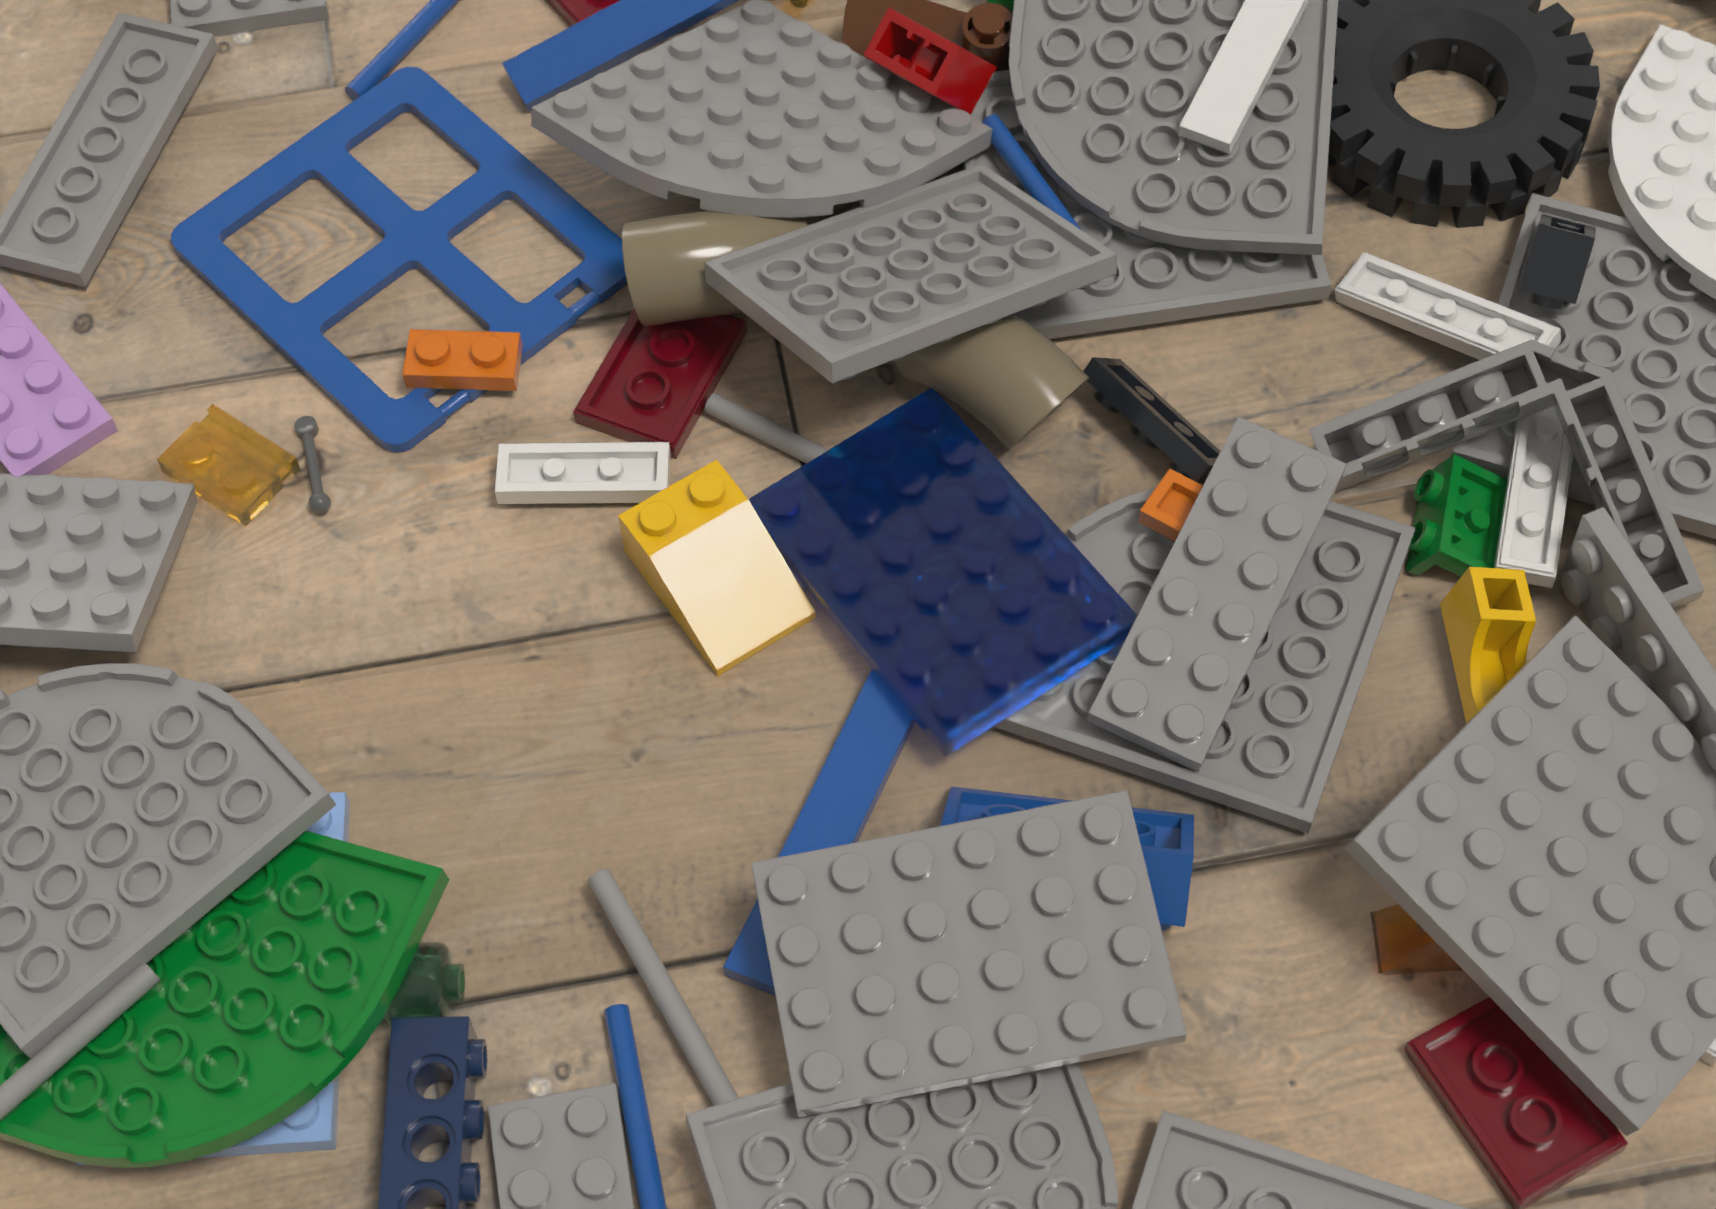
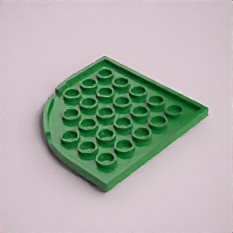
(246, 1016)

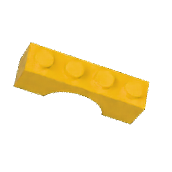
(1487, 631)

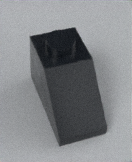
(1557, 261)

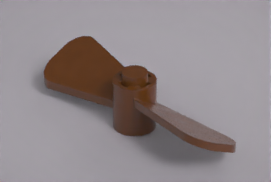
(980, 31)

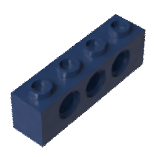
(420, 1055)

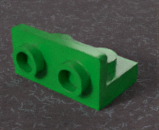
(1456, 517)

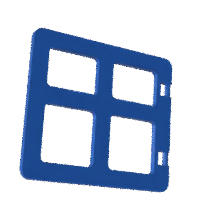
(410, 242)

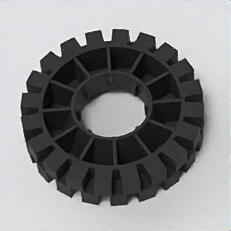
(1510, 48)

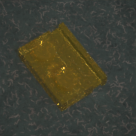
(229, 464)

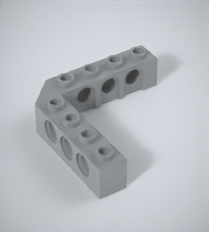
(1506, 390)

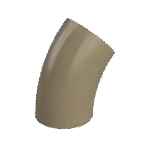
(668, 257)
(999, 375)

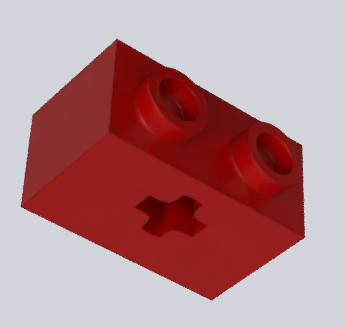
(929, 61)

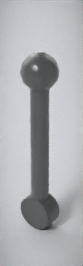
(307, 429)

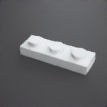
(581, 472)

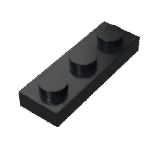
(1152, 417)

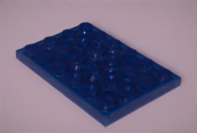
(942, 570)

